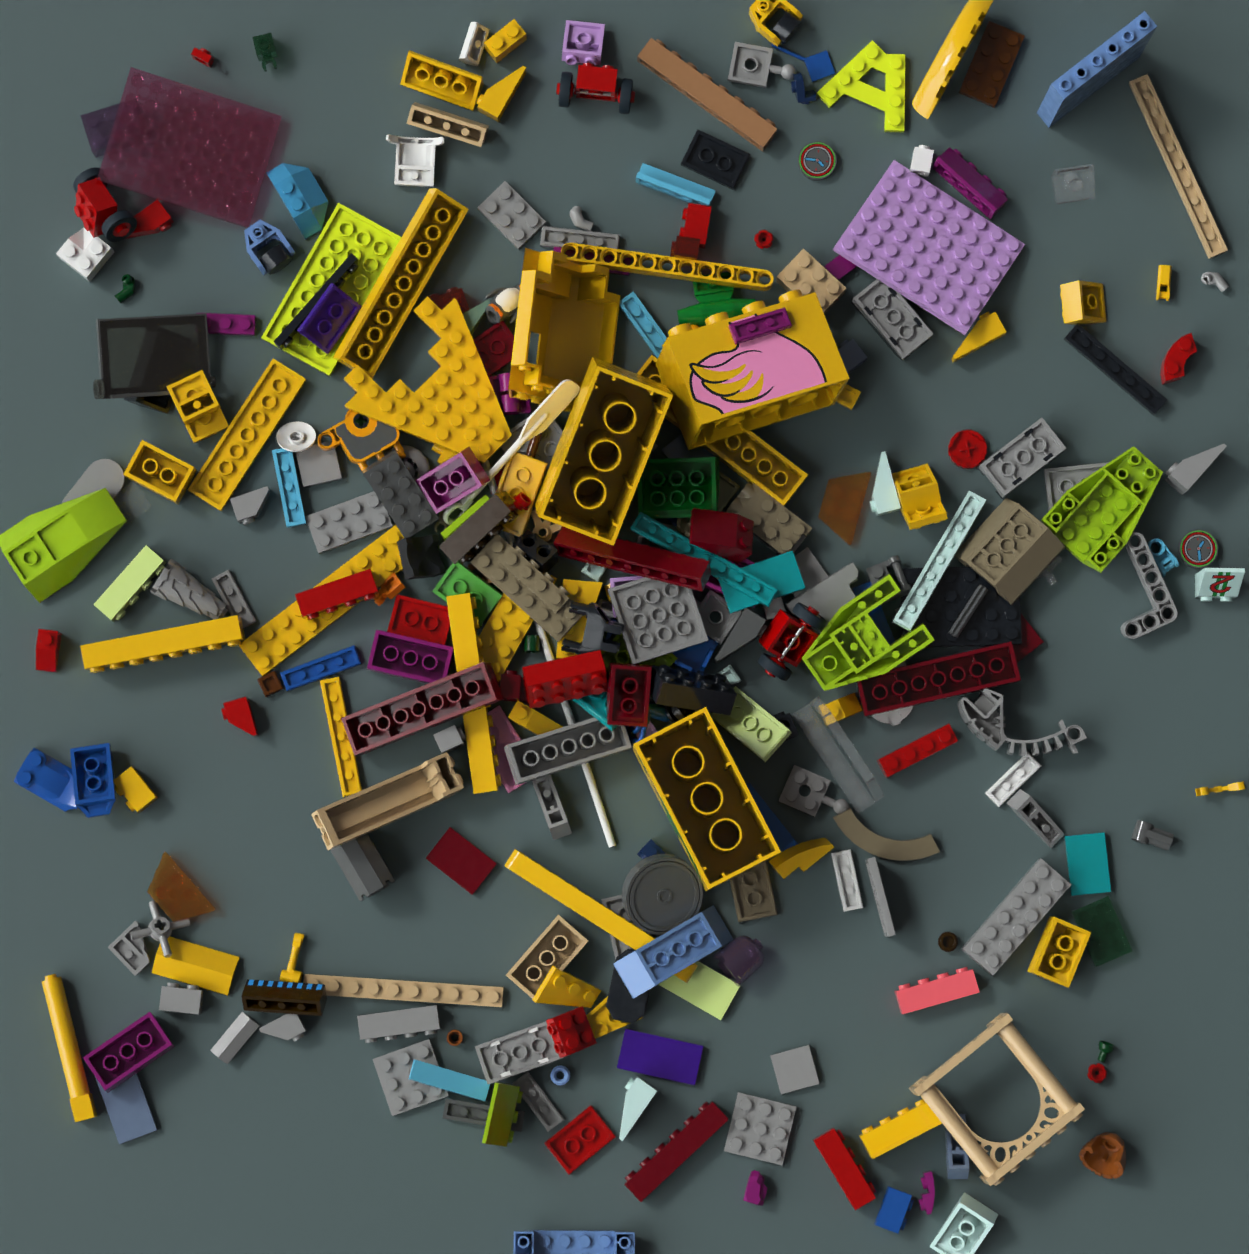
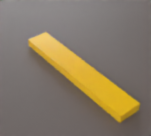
(343, 752)

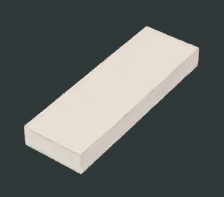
(1013, 779)
(847, 880)

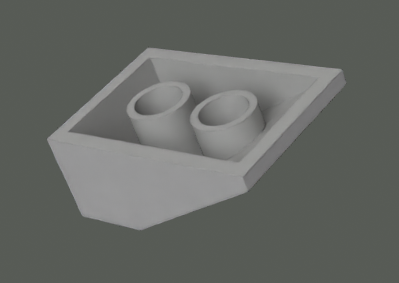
(1187, 472)

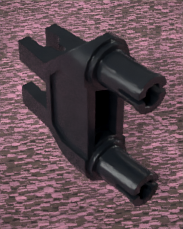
(595, 630)

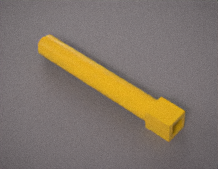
(81, 1098)

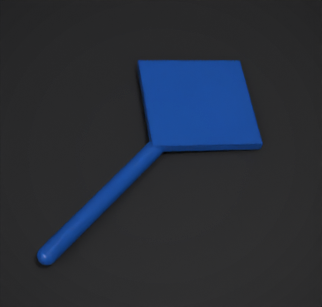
(818, 65)

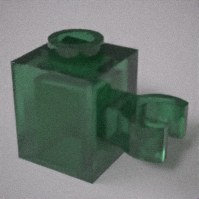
(265, 49)

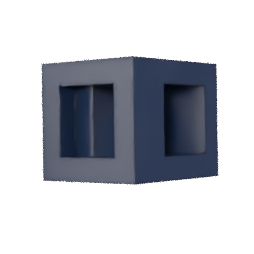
(650, 849)

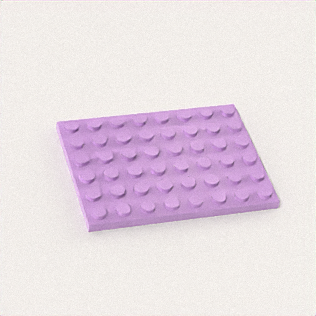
(929, 247)

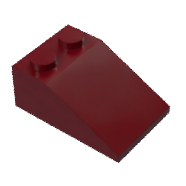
(722, 534)
(628, 694)

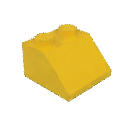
(1083, 303)

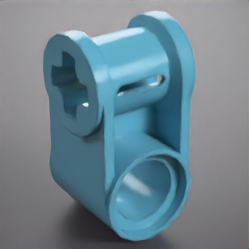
(1163, 557)

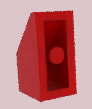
(47, 650)
(240, 715)

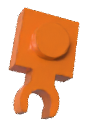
(390, 588)

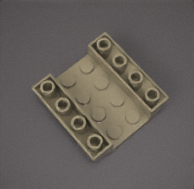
(1010, 549)

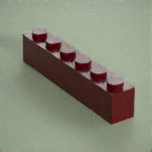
(676, 1151)

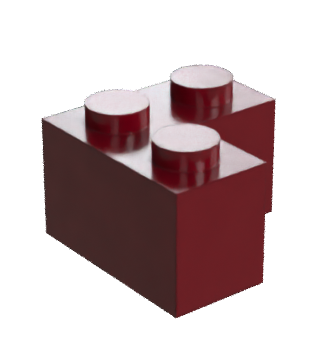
(512, 687)

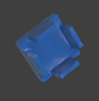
(695, 657)

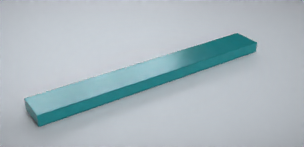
(720, 567)

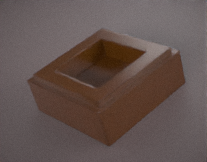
(270, 683)

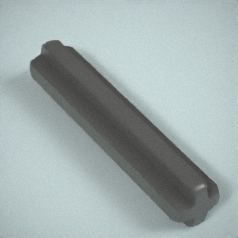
(968, 611)

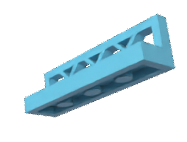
(674, 185)

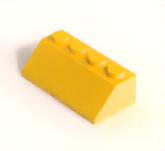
(899, 1129)

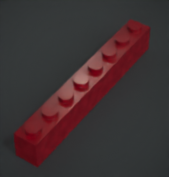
(635, 559)

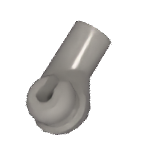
(578, 220)
(1214, 278)

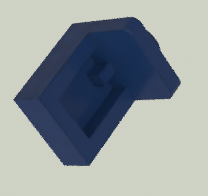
(801, 95)

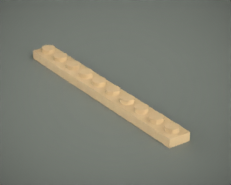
(1178, 166)
(409, 990)

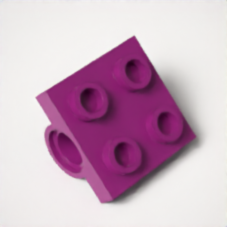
(508, 405)

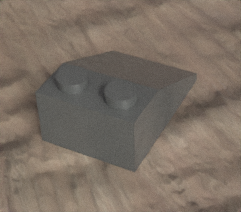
(744, 632)

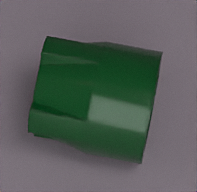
(532, 644)

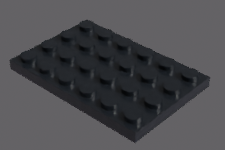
(991, 623)

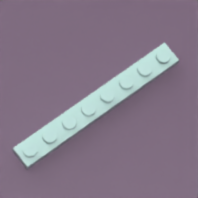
(939, 561)

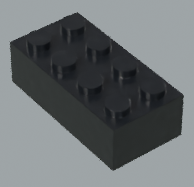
(692, 689)

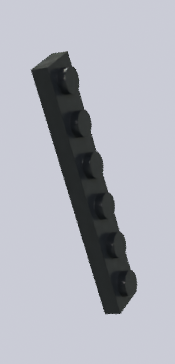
(338, 278)
(1115, 369)

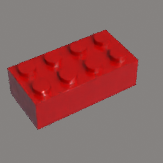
(565, 679)

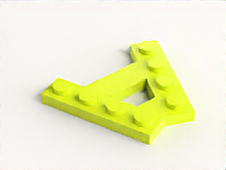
(848, 83)

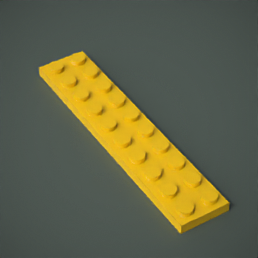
(291, 631)

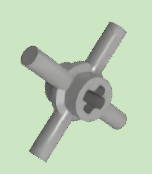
(157, 934)

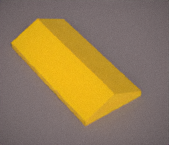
(196, 965)

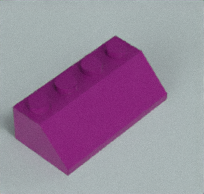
(970, 183)

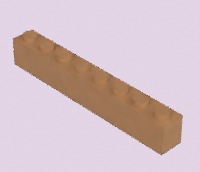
(707, 94)

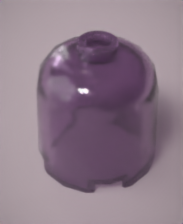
(740, 958)

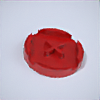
(967, 449)

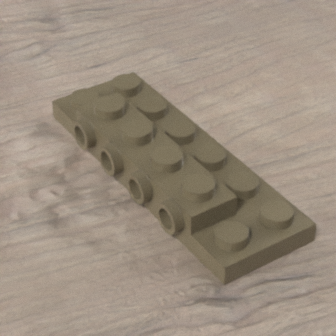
(527, 586)

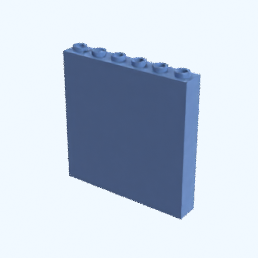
(1096, 69)

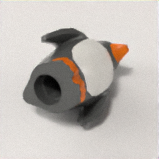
(504, 304)

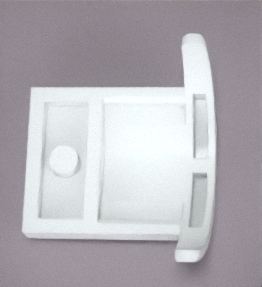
(415, 160)

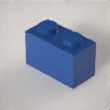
(893, 1210)

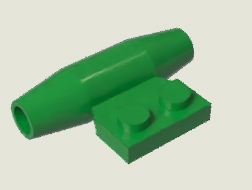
(712, 300)

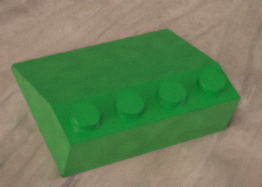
(677, 486)

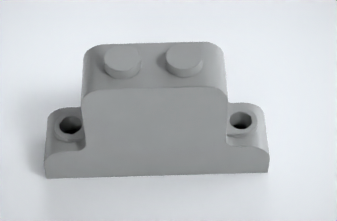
(828, 594)

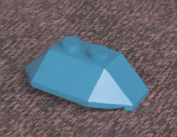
(301, 196)

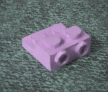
(583, 42)

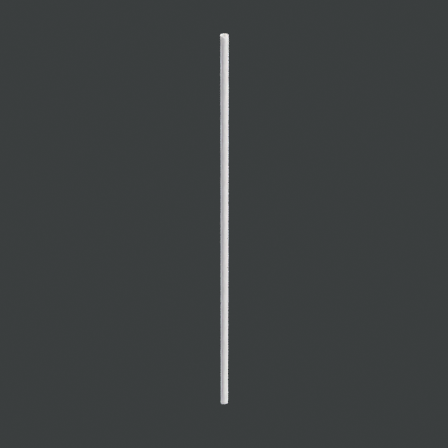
(565, 705)

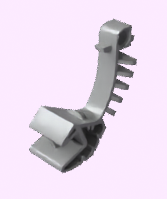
(986, 721)

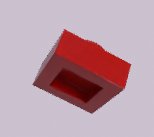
(202, 56)

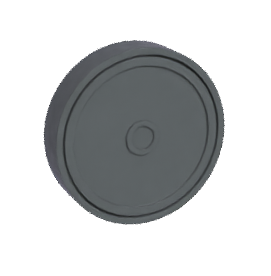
(661, 893)

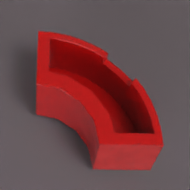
(1175, 358)

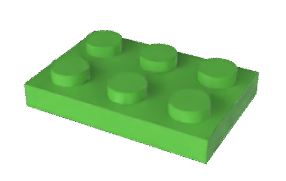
(462, 580)

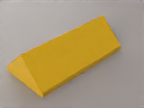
(441, 80)

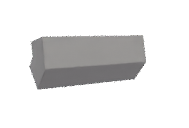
(234, 1037)

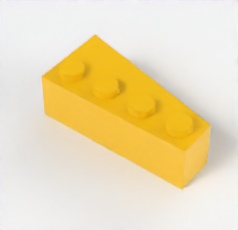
(582, 592)

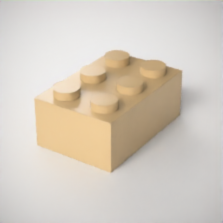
(810, 277)

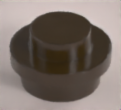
(947, 941)

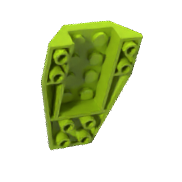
(1104, 508)
(60, 541)

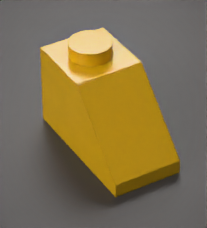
(844, 707)

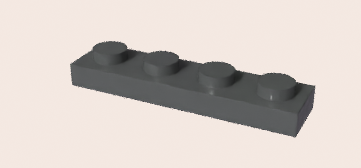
(474, 1113)

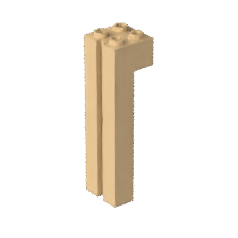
(388, 801)

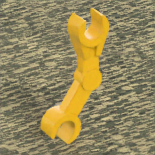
(1231, 787)

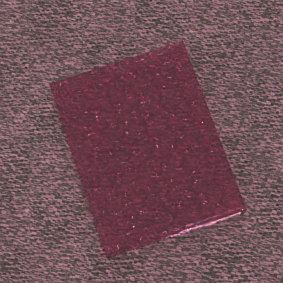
(189, 147)

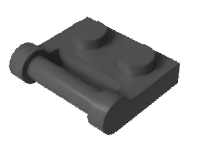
(881, 570)

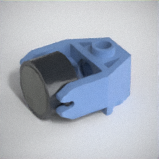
(275, 258)

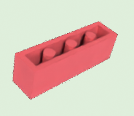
(937, 991)

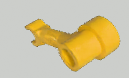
(291, 974)

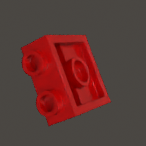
(571, 1032)

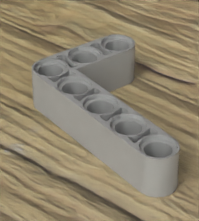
(1150, 589)

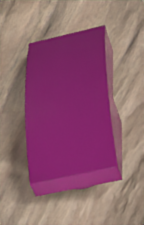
(927, 1199)

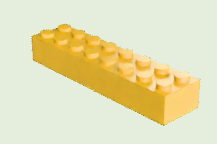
(161, 643)

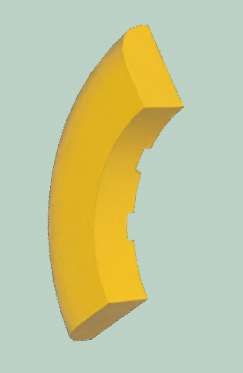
(950, 56)

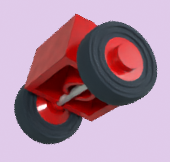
(596, 84)
(99, 209)
(789, 639)

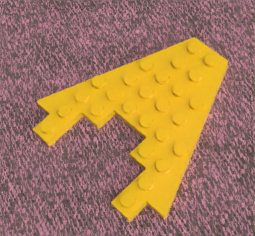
(452, 406)

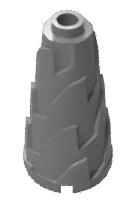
(186, 591)

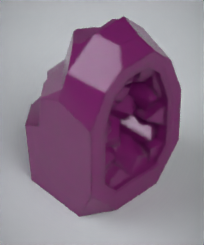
(755, 1189)

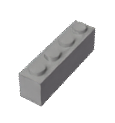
(399, 1022)

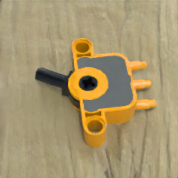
(362, 442)

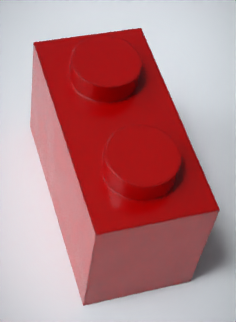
(696, 222)

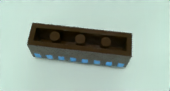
(284, 997)

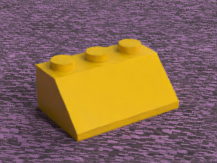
(1059, 951)

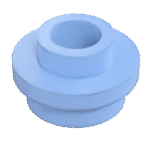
(555, 1070)

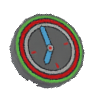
(817, 160)
(1198, 549)

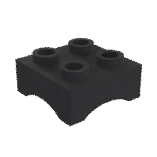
(420, 557)

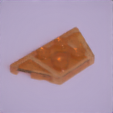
(843, 504)
(177, 892)

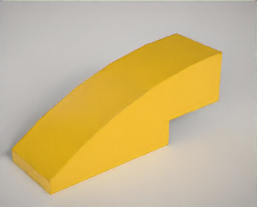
(801, 856)

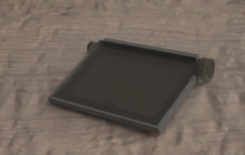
(150, 353)

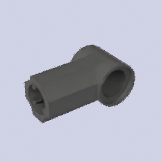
(1148, 834)

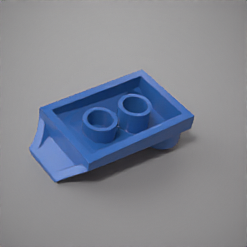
(47, 779)
(93, 779)

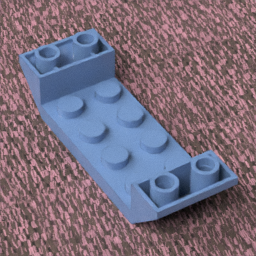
(673, 951)
(574, 1242)

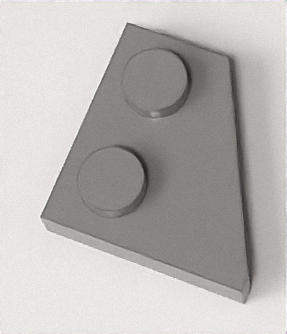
(131, 952)

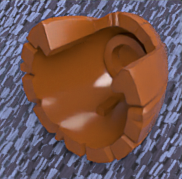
(1105, 1155)

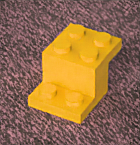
(198, 406)
(919, 496)

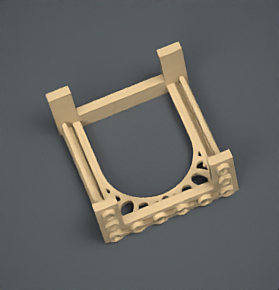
(1067, 1108)

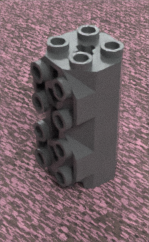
(363, 866)

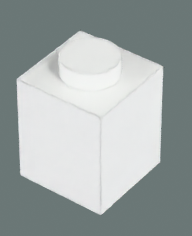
(921, 160)

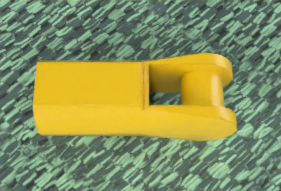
(1163, 280)

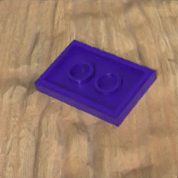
(329, 318)

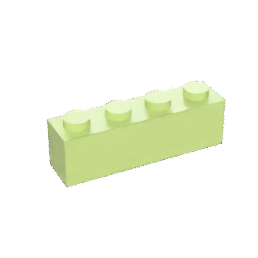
(130, 583)

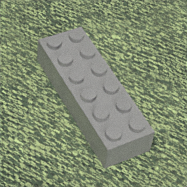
(564, 749)
(1016, 916)

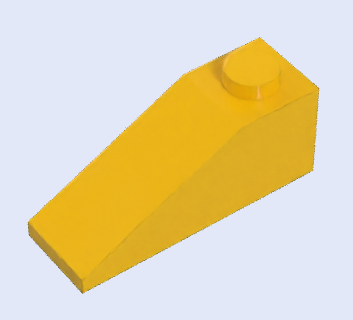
(498, 96)
(983, 333)
(531, 719)

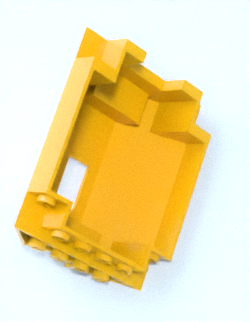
(573, 321)

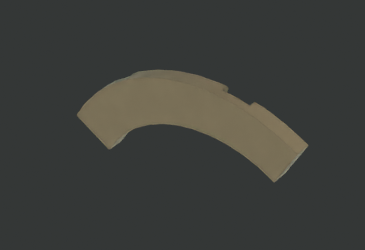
(883, 846)

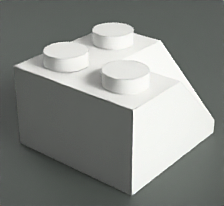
(85, 253)

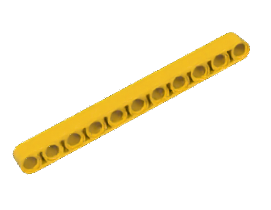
(677, 263)
(584, 905)

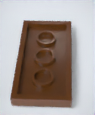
(991, 64)

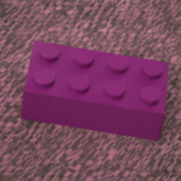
(409, 657)
(128, 1052)

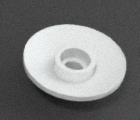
(296, 436)

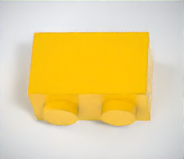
(505, 41)
(134, 789)

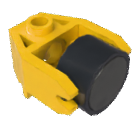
(786, 25)

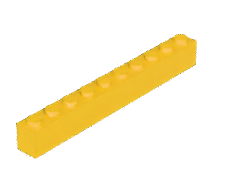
(476, 723)

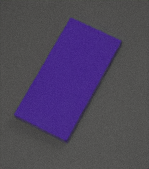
(660, 1057)

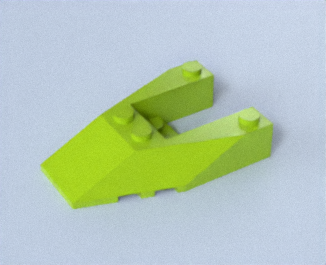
(854, 647)

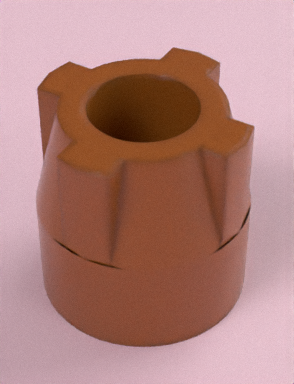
(449, 1039)

